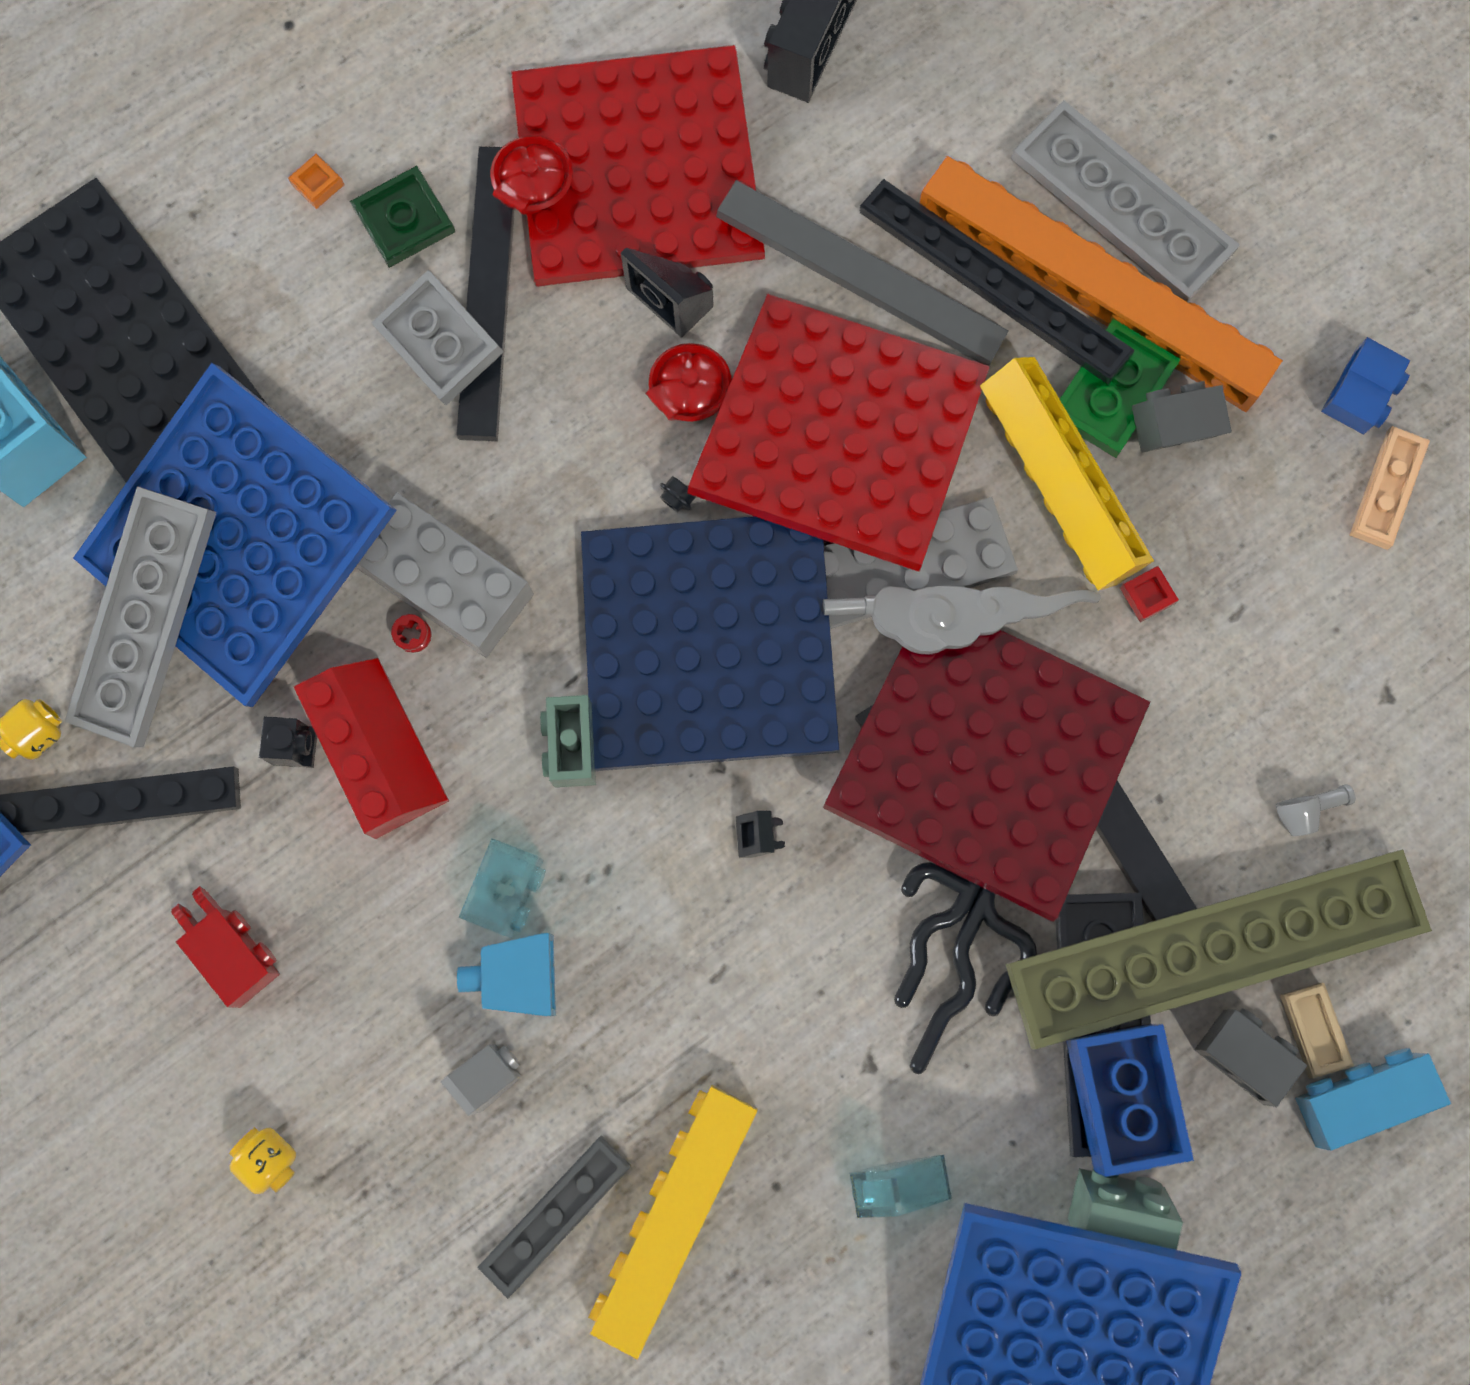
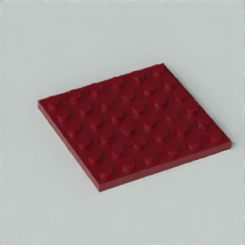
(991, 764)

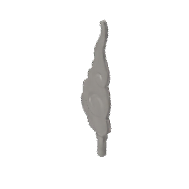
(950, 615)

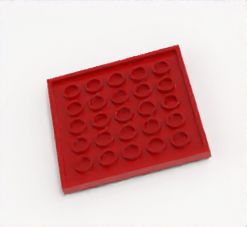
(649, 158)
(840, 432)

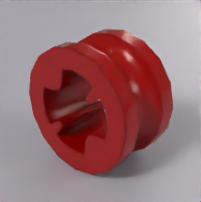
(407, 621)

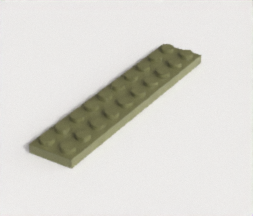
(1216, 949)

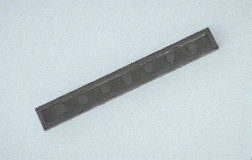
(861, 273)

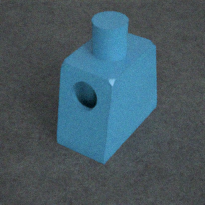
(514, 976)

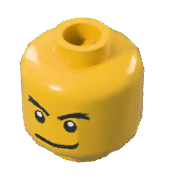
(29, 729)
(262, 1160)

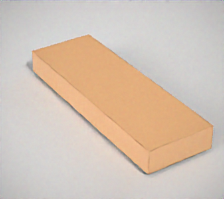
(1389, 488)

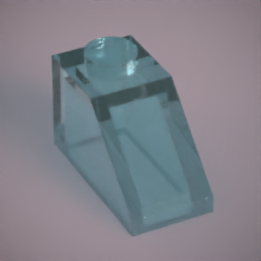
(900, 1187)

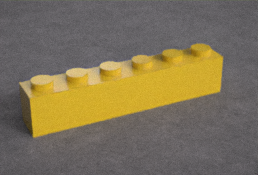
(1065, 473)
(673, 1222)

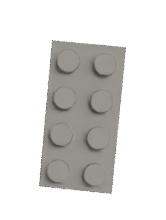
(445, 577)

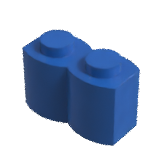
(1366, 386)

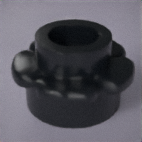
(676, 495)

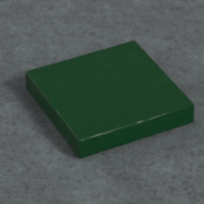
(402, 216)

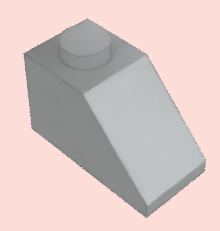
(482, 1078)

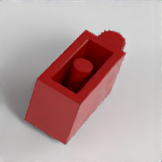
(225, 951)

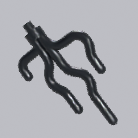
(981, 907)

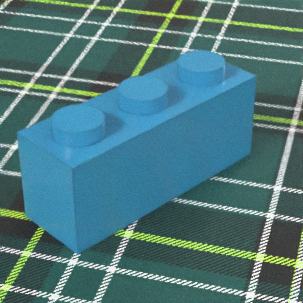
(1371, 1099)

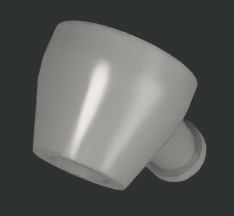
(1303, 813)

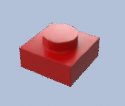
(1149, 594)

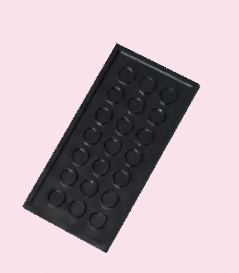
(106, 322)

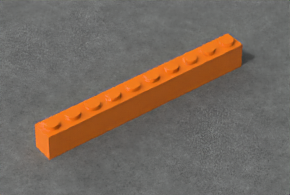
(1099, 282)

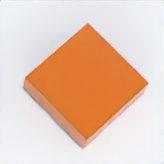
(316, 181)

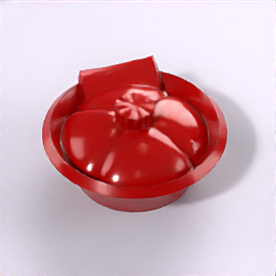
(531, 173)
(689, 382)

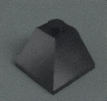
(668, 289)

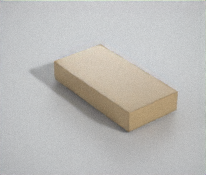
(1316, 1030)

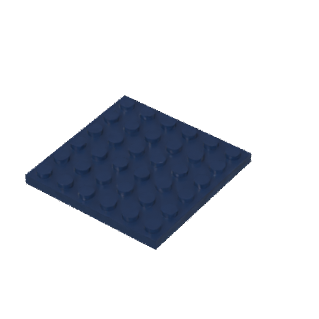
(707, 643)

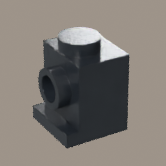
(287, 742)

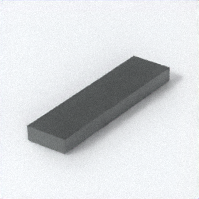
(554, 1217)

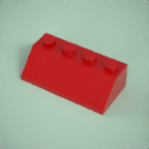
(371, 745)

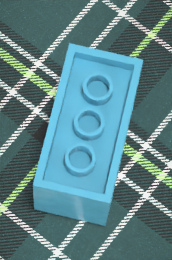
(32, 444)

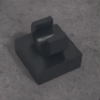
(756, 834)

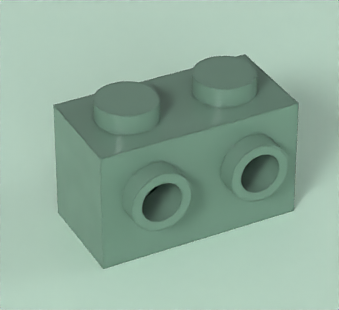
(570, 741)

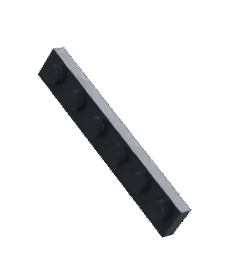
(123, 801)

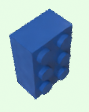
(1129, 1100)

